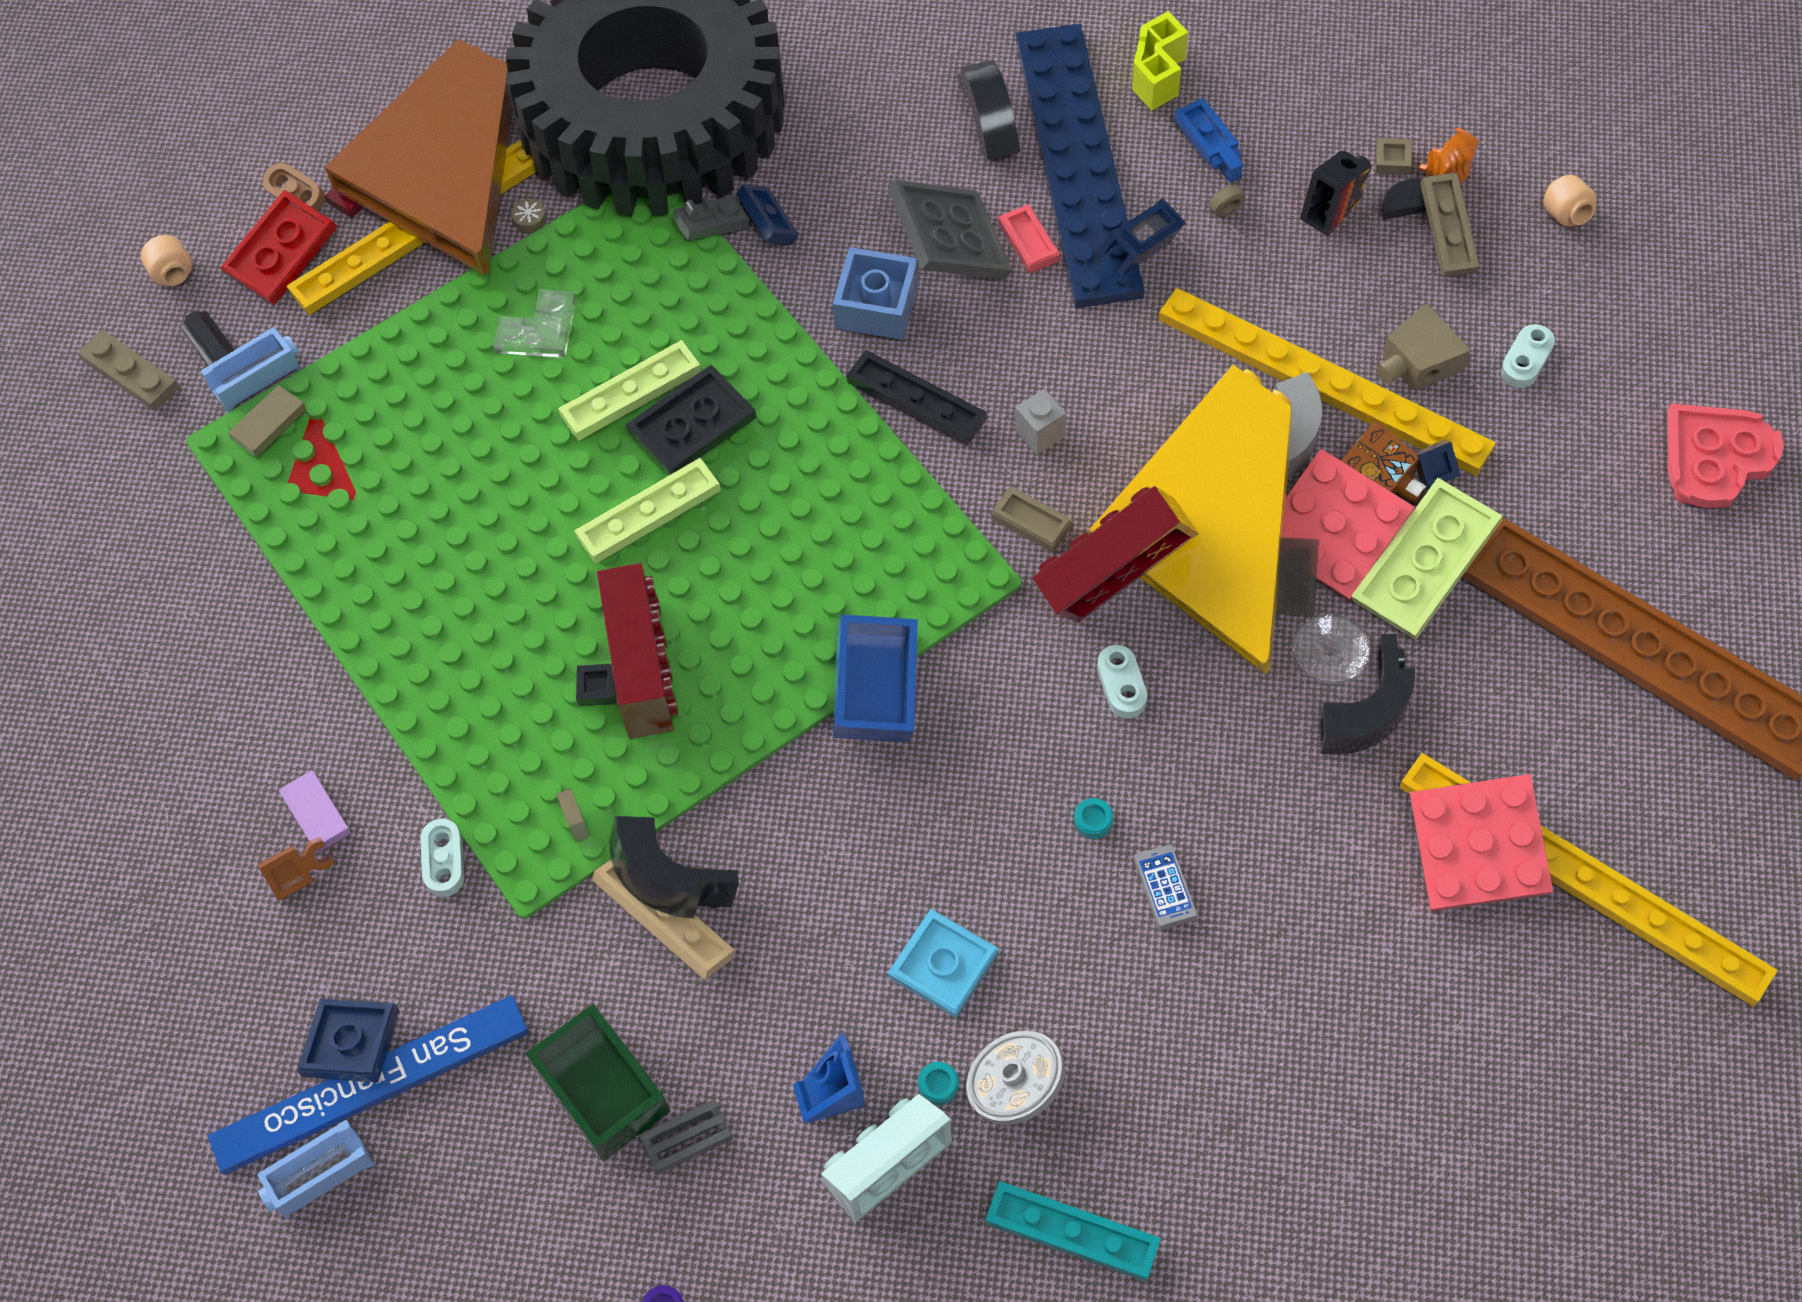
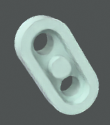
(1530, 354)
(1122, 678)
(442, 860)

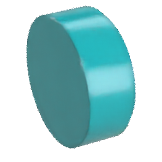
(1093, 818)
(938, 1083)

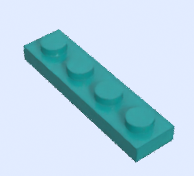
(1073, 1231)

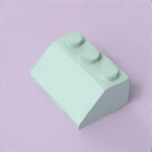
(887, 1155)

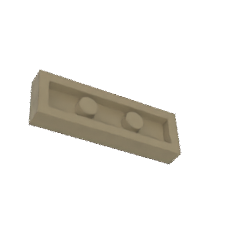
(1449, 225)
(128, 370)

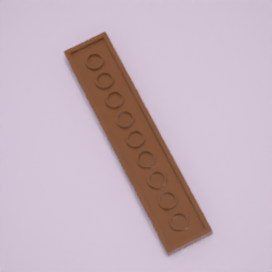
(1643, 645)

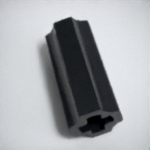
(206, 337)

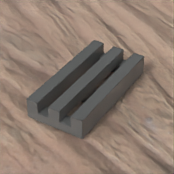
(679, 1123)

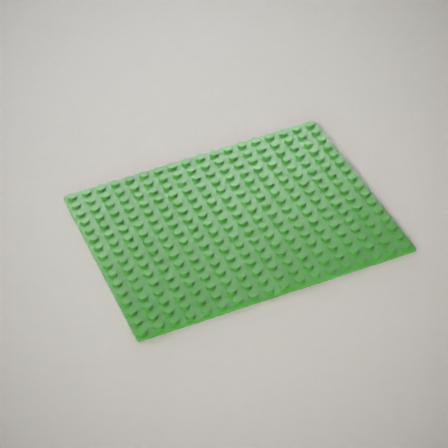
(461, 565)

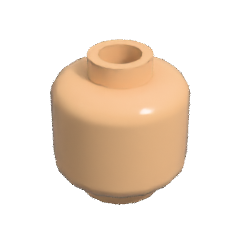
(1570, 201)
(166, 260)

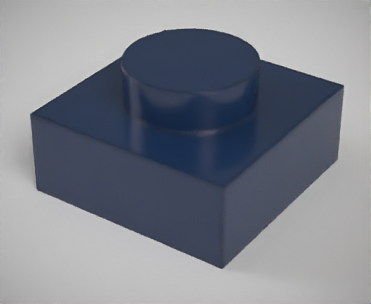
(1437, 462)

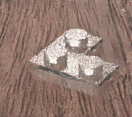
(545, 333)

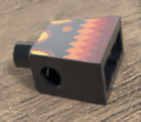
(1342, 179)

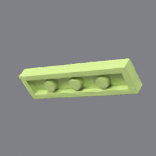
(629, 390)
(647, 510)

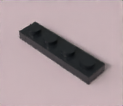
(916, 397)

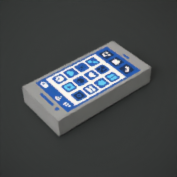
(1165, 887)

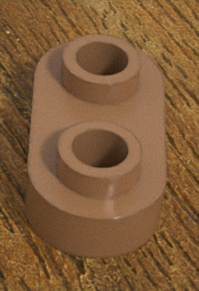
(296, 184)

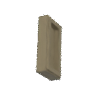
(267, 421)
(1031, 519)

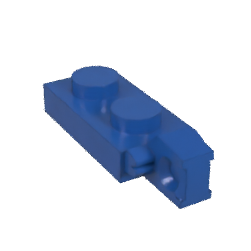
(1210, 138)

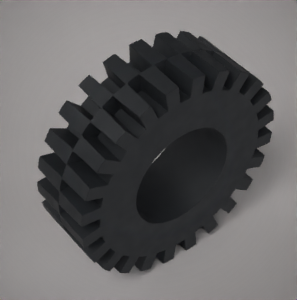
(656, 143)

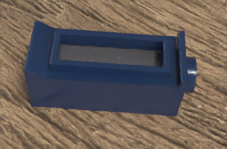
(1145, 234)

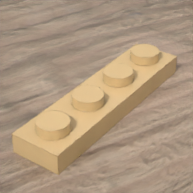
(685, 937)

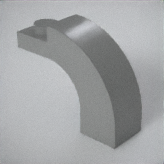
(1306, 416)

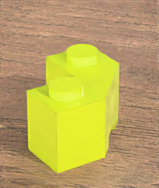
(1155, 66)

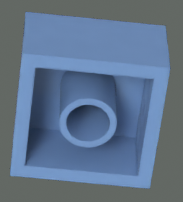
(876, 293)

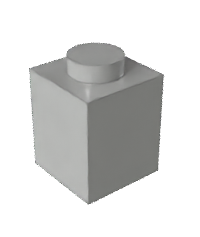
(1040, 421)

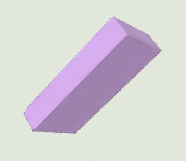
(314, 810)

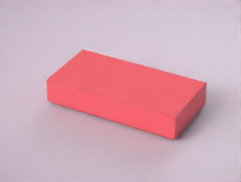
(1029, 238)

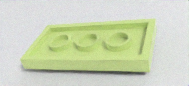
(1426, 558)

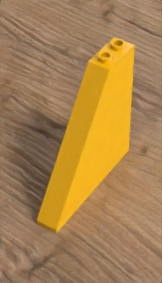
(1231, 481)

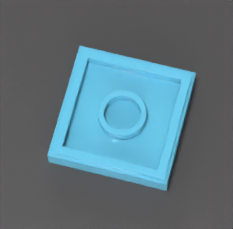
(943, 963)

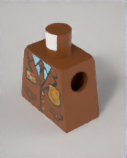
(1386, 462)

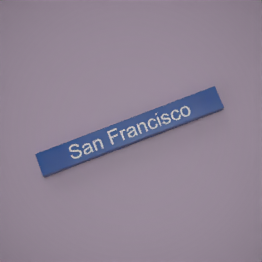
(340, 1099)

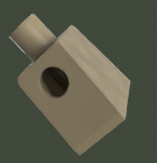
(1423, 351)

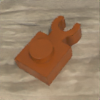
(290, 871)

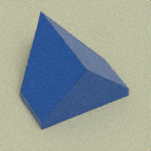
(830, 1085)

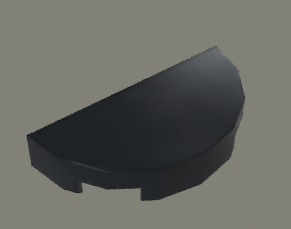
(1403, 199)

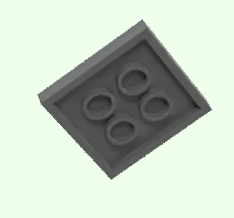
(949, 230)

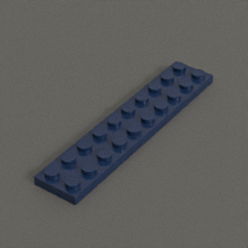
(1077, 163)

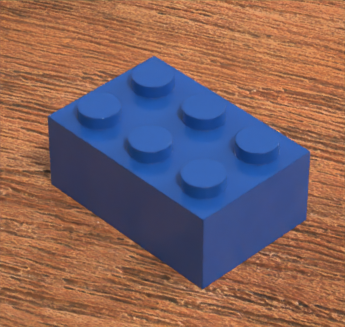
(875, 678)

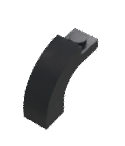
(991, 108)
(1364, 723)
(658, 879)

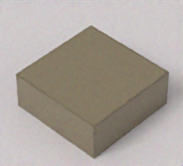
(1393, 156)
(573, 815)

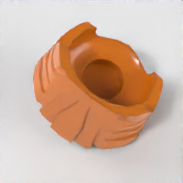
(1454, 156)

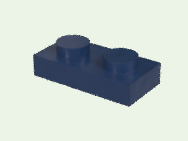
(767, 214)

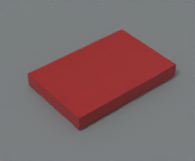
(278, 247)
(324, 454)

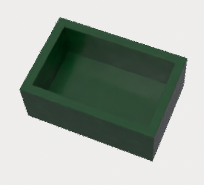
(598, 1082)

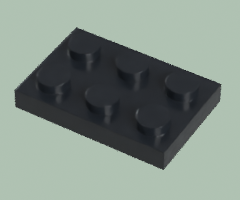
(691, 420)

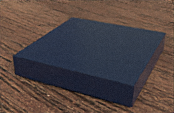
(348, 1040)

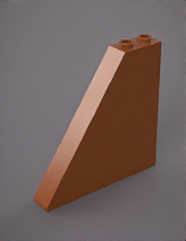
(437, 156)

